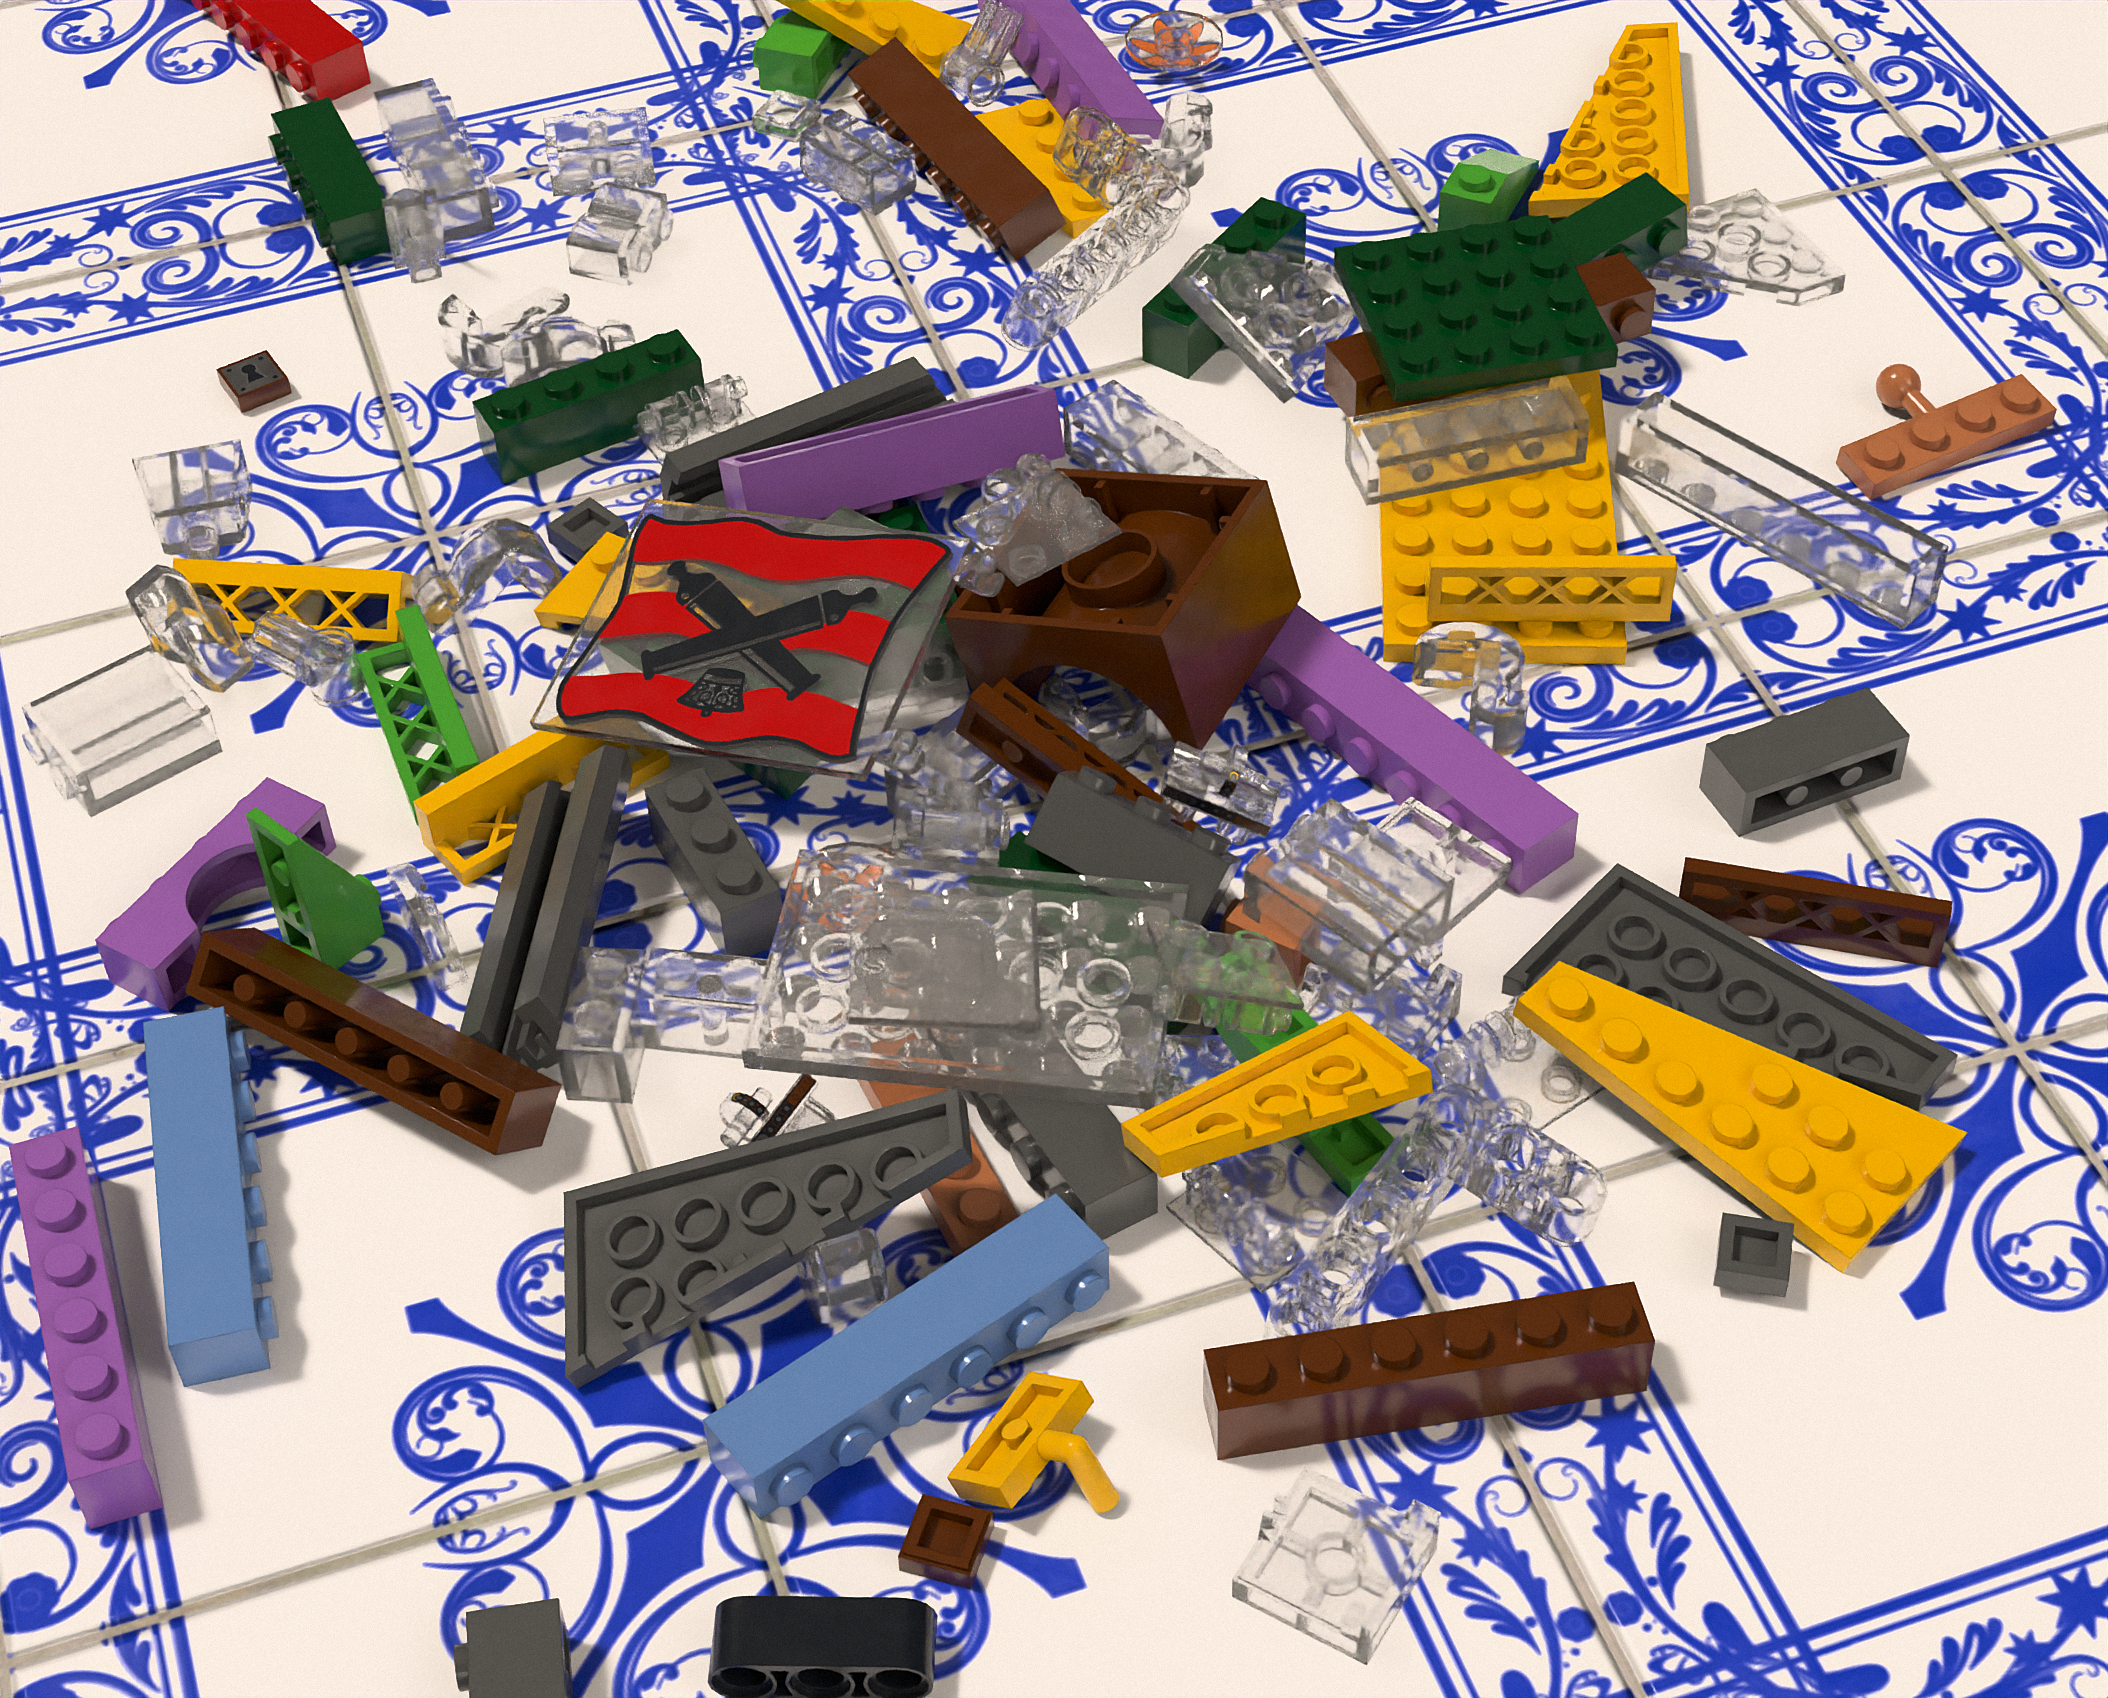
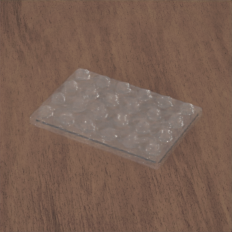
(1094, 974)

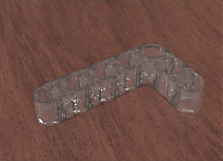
(1143, 215)
(1406, 1205)

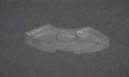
(427, 926)

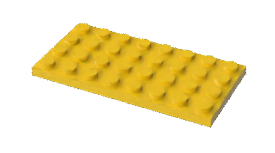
(1526, 514)

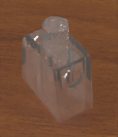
(197, 497)

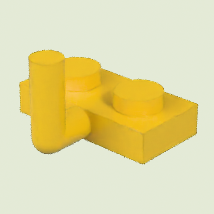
(1024, 1437)

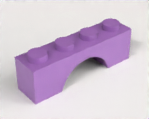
(159, 935)

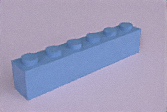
(207, 1199)
(907, 1356)

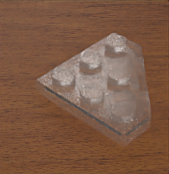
(1751, 246)
(1267, 310)

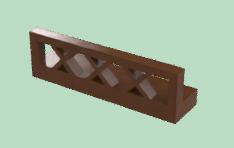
(1038, 744)
(1819, 911)

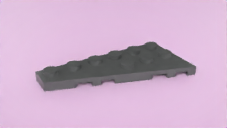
(1706, 969)
(701, 1231)

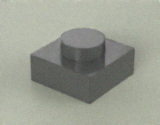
(582, 528)
(1753, 1254)

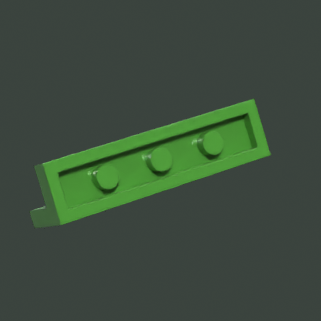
(432, 693)

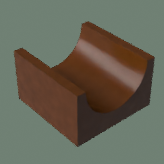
(1163, 609)

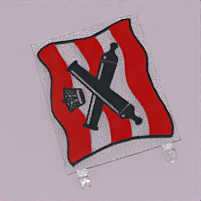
(761, 638)

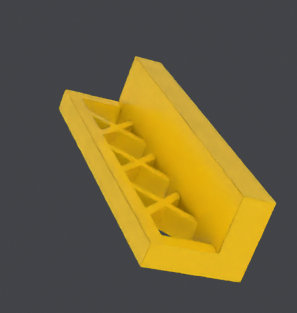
(301, 582)
(1550, 587)
(486, 796)

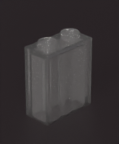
(120, 730)
(1347, 895)

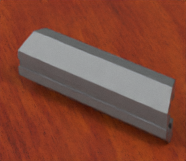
(897, 390)
(547, 909)

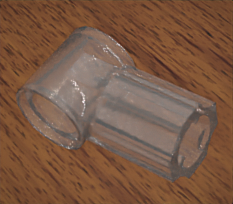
(975, 66)
(317, 658)

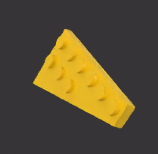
(1625, 128)
(1760, 1121)

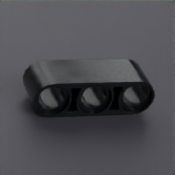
(823, 1647)

